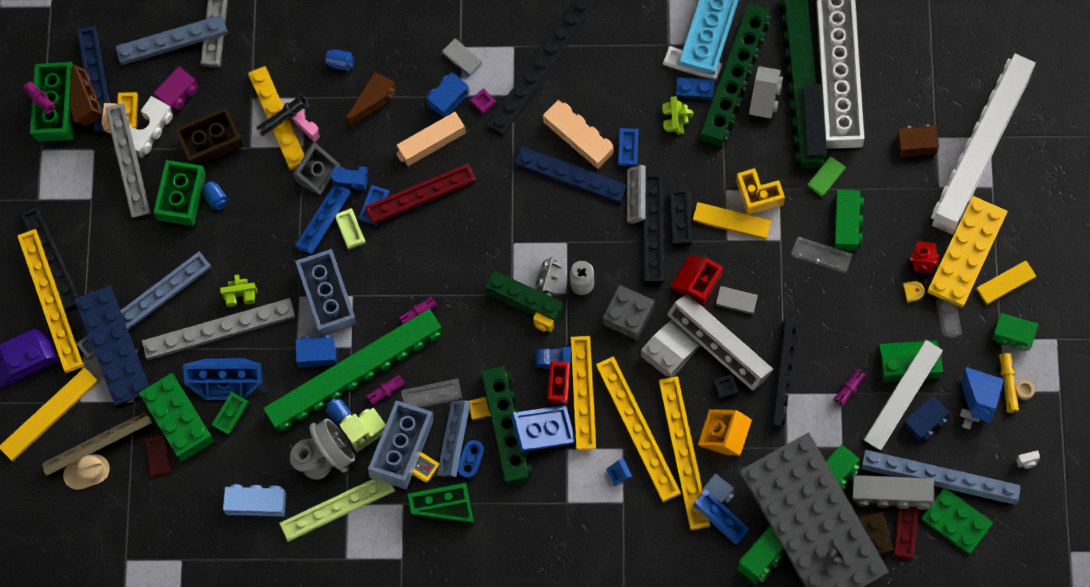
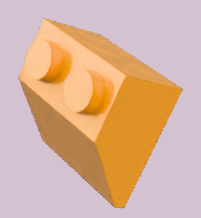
(725, 431)

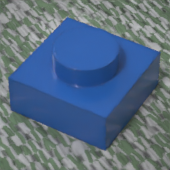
(619, 472)

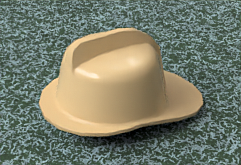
(86, 472)

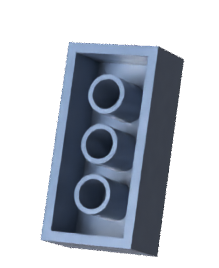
(326, 292)
(400, 444)

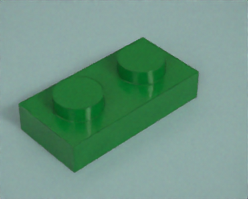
(230, 413)

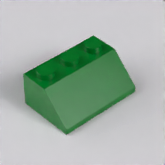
(898, 356)

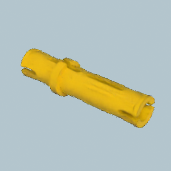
(1007, 374)

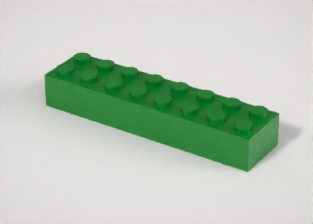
(768, 550)

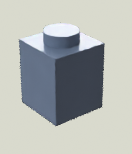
(720, 489)

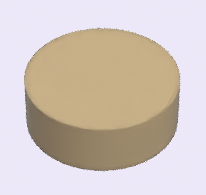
(1025, 390)

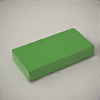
(826, 176)

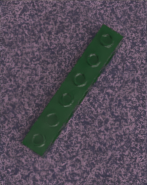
(493, 378)

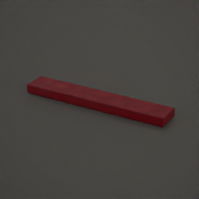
(420, 194)

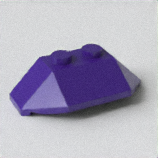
(26, 355)

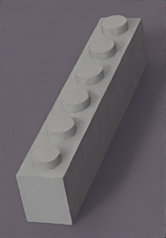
(720, 342)

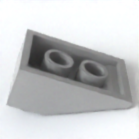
(670, 349)

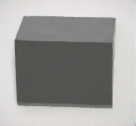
(315, 169)

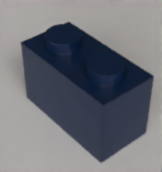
(926, 419)

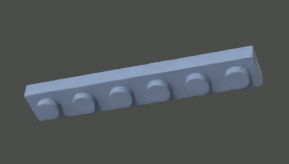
(171, 40)

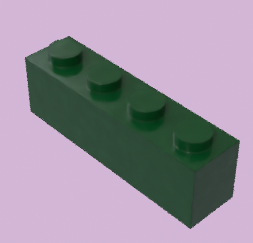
(523, 296)

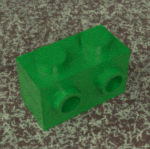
(1015, 332)

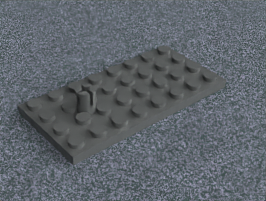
(813, 517)

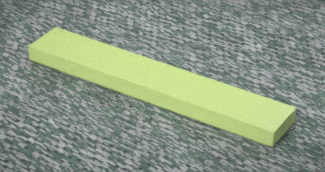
(335, 508)

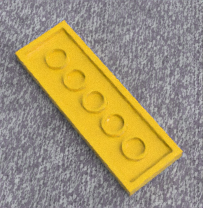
(967, 251)

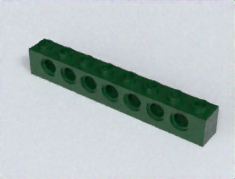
(753, 15)

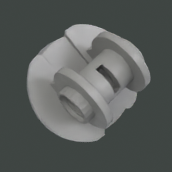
(321, 452)

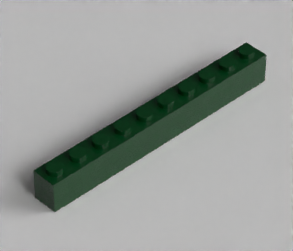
(801, 71)

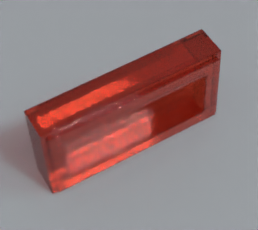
(158, 456)

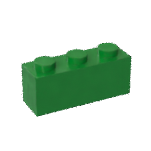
(848, 220)

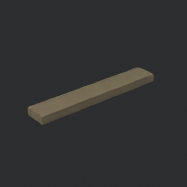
(96, 443)

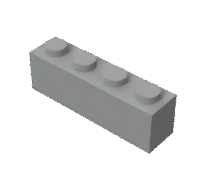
(893, 492)

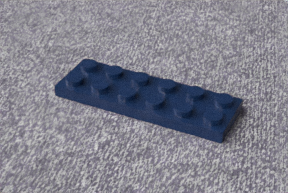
(112, 345)

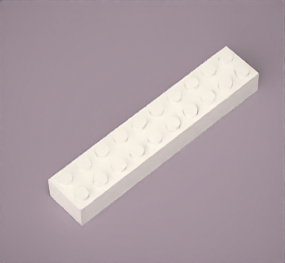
(840, 73)
(982, 143)

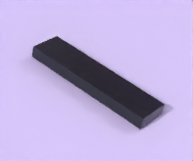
(814, 120)

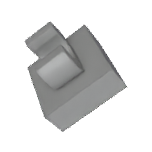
(968, 418)

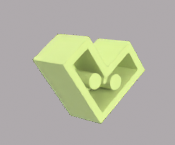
(362, 430)

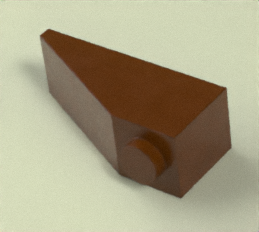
(373, 97)
(83, 100)

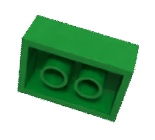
(179, 193)

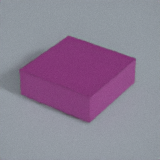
(483, 101)

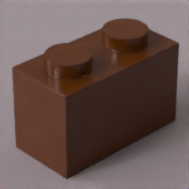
(918, 140)

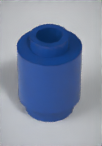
(339, 59)
(214, 196)
(337, 411)

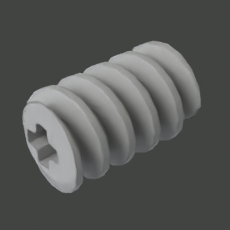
(582, 278)

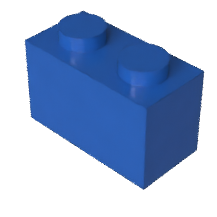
(448, 95)
(316, 351)

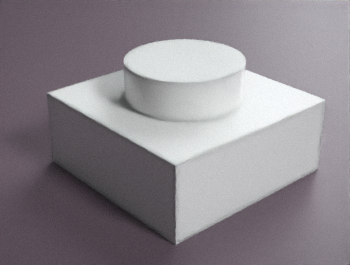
(1028, 460)

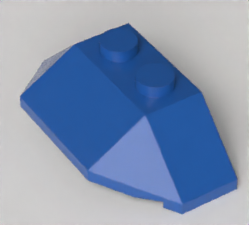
(219, 377)

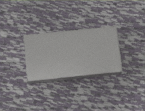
(462, 57)
(736, 300)

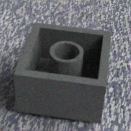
(628, 312)

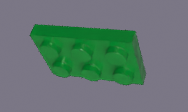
(957, 521)

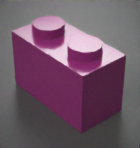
(176, 89)

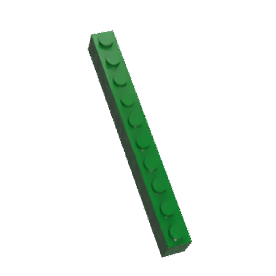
(353, 370)

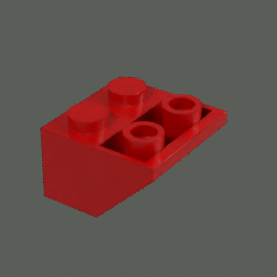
(697, 278)

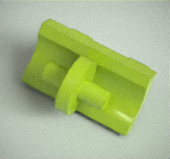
(680, 116)
(237, 289)

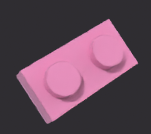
(309, 129)

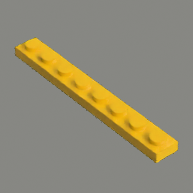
(50, 301)
(638, 429)
(683, 450)

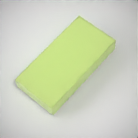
(350, 229)

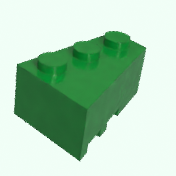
(443, 503)

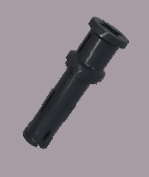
(289, 111)

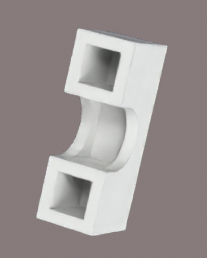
(158, 115)

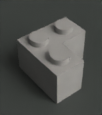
(765, 89)

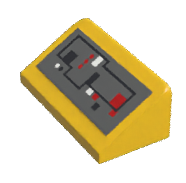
(425, 468)

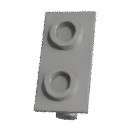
(549, 269)

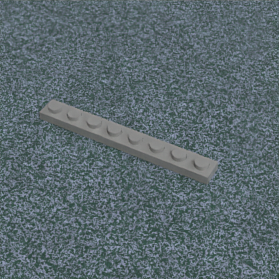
(218, 329)

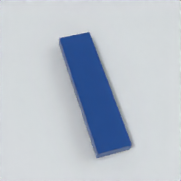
(322, 219)

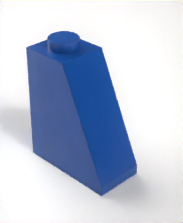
(981, 393)

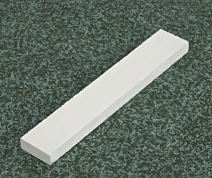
(903, 394)

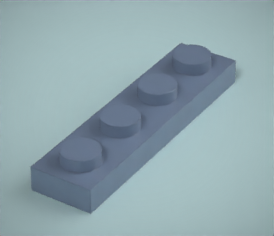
(453, 439)

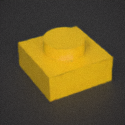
(543, 323)

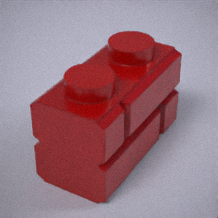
(558, 383)

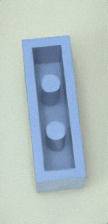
(254, 500)

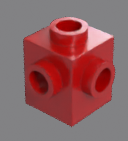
(924, 257)

